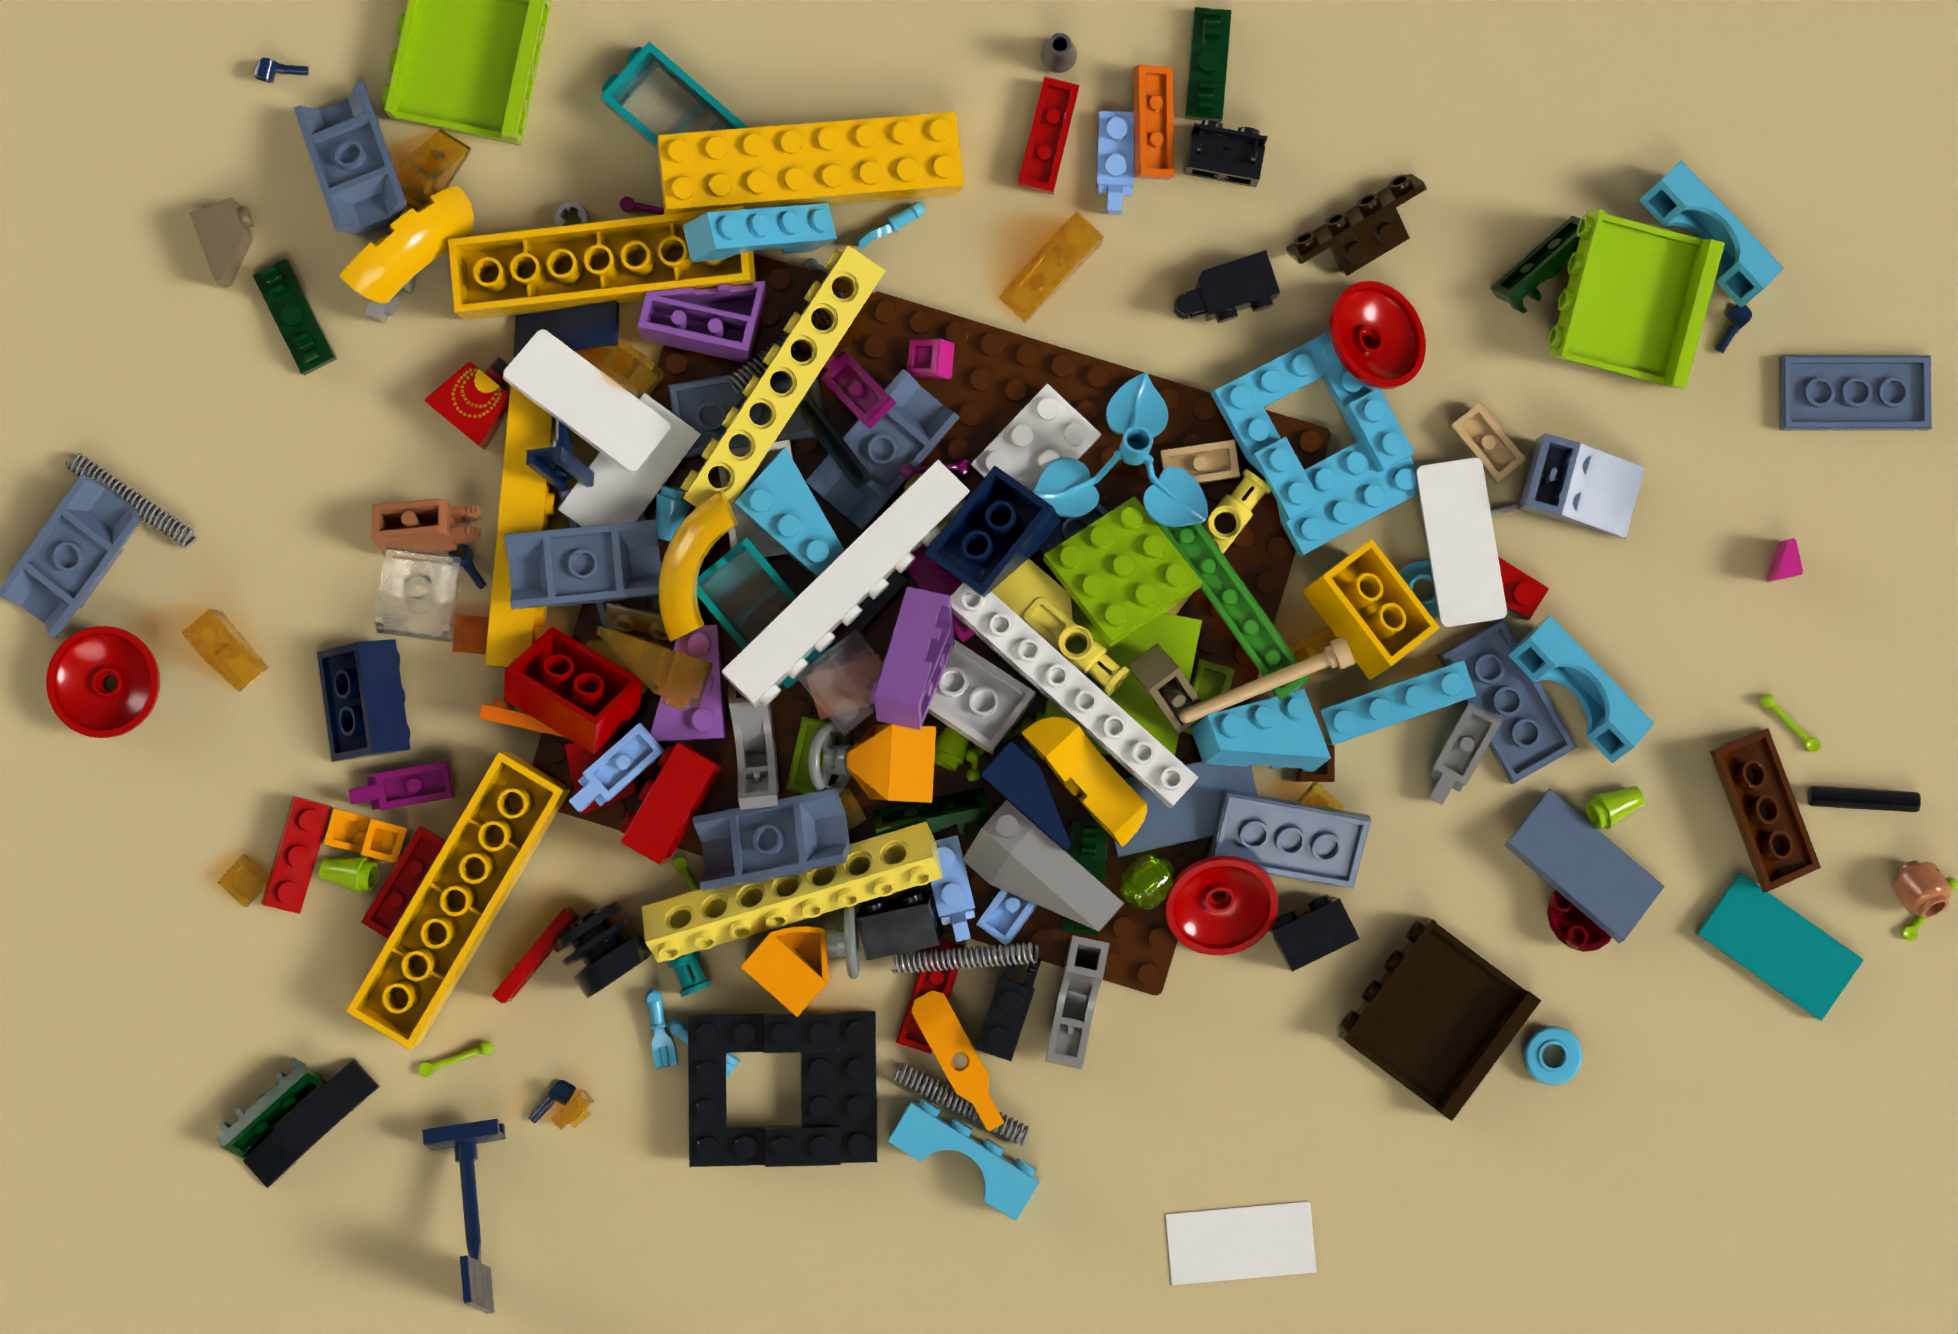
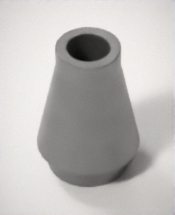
(1058, 60)

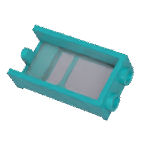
(662, 99)
(746, 595)

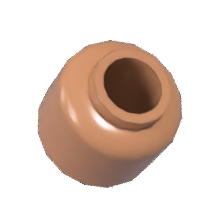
(1922, 889)

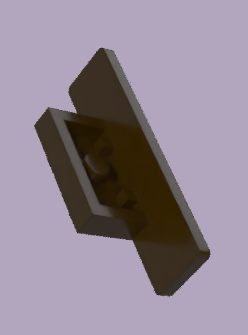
(1362, 231)

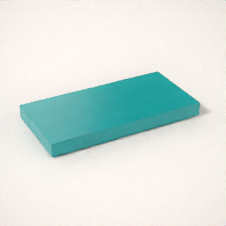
(1779, 946)

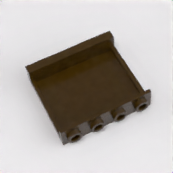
(1438, 1017)

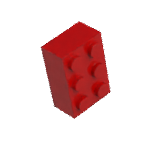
(572, 690)
(670, 802)

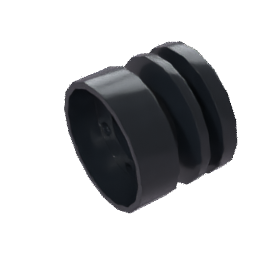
(601, 948)

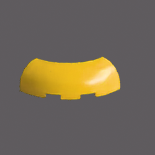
(413, 244)
(683, 561)
(1087, 772)

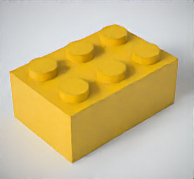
(1371, 609)

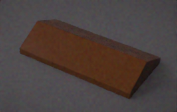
(1765, 809)

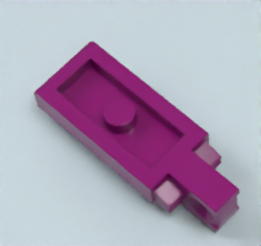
(856, 388)
(407, 786)

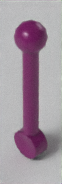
(628, 205)
(961, 466)

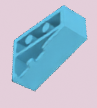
(790, 515)
(1263, 735)

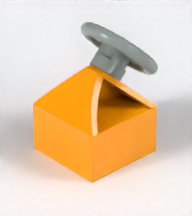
(885, 762)
(796, 960)

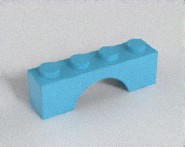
(1687, 203)
(739, 231)
(1398, 702)
(1612, 717)
(925, 1132)

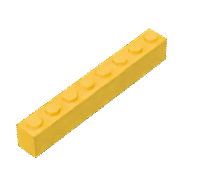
(523, 508)

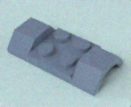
(353, 163)
(898, 438)
(71, 553)
(583, 564)
(773, 840)

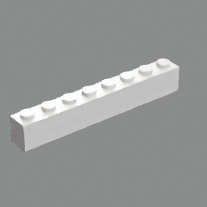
(845, 585)

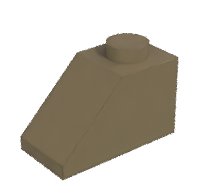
(224, 237)
(1165, 685)

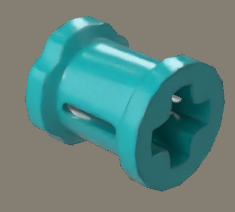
(699, 979)

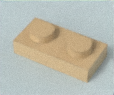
(1487, 442)
(1205, 461)

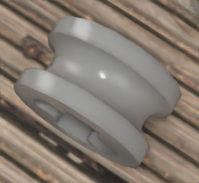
(569, 207)

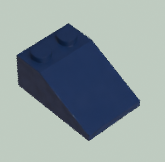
(993, 532)
(1023, 784)

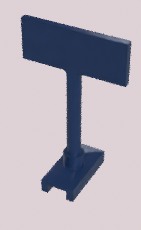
(580, 330)
(464, 1137)

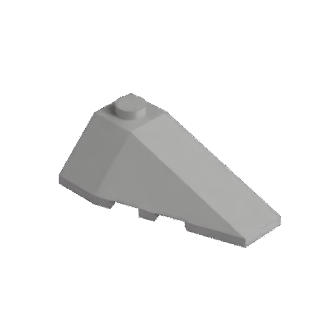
(1031, 865)

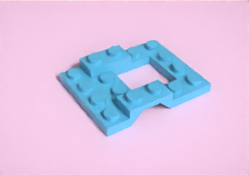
(1341, 489)

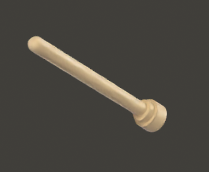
(1335, 655)

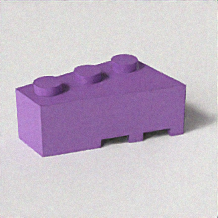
(706, 320)
(914, 659)
(709, 718)

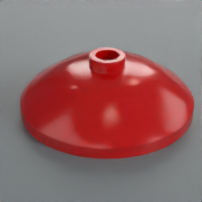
(1377, 335)
(79, 679)
(1225, 920)

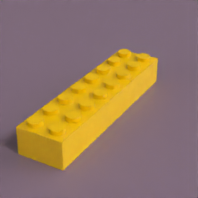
(812, 163)
(583, 265)
(458, 899)

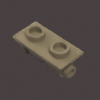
(631, 615)

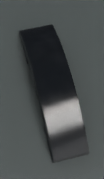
(310, 1123)

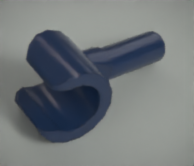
(267, 68)
(1739, 317)
(470, 568)
(560, 1092)

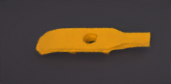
(946, 1040)

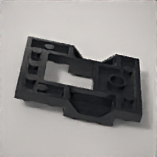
(835, 1089)

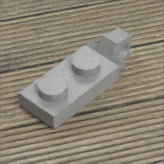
(1463, 751)

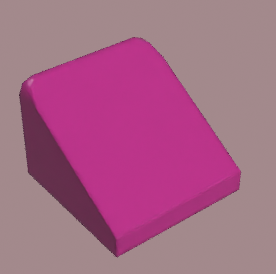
(930, 358)
(1785, 561)

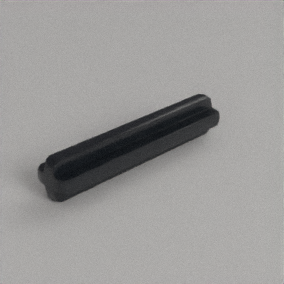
(833, 442)
(1864, 799)

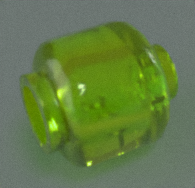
(1147, 882)

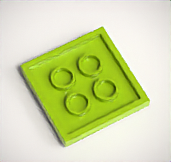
(1122, 571)

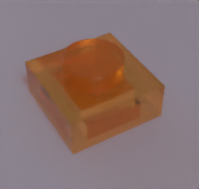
(470, 634)

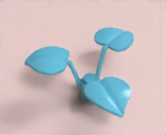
(1139, 416)

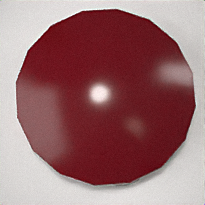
(1573, 926)

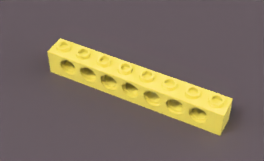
(863, 278)
(735, 912)

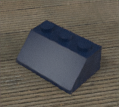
(363, 700)

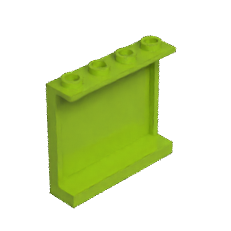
(467, 65)
(1635, 299)
(1174, 634)

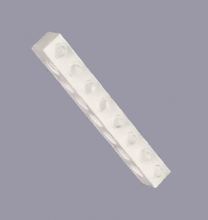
(1073, 694)

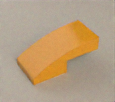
(365, 835)

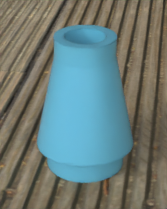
(670, 511)

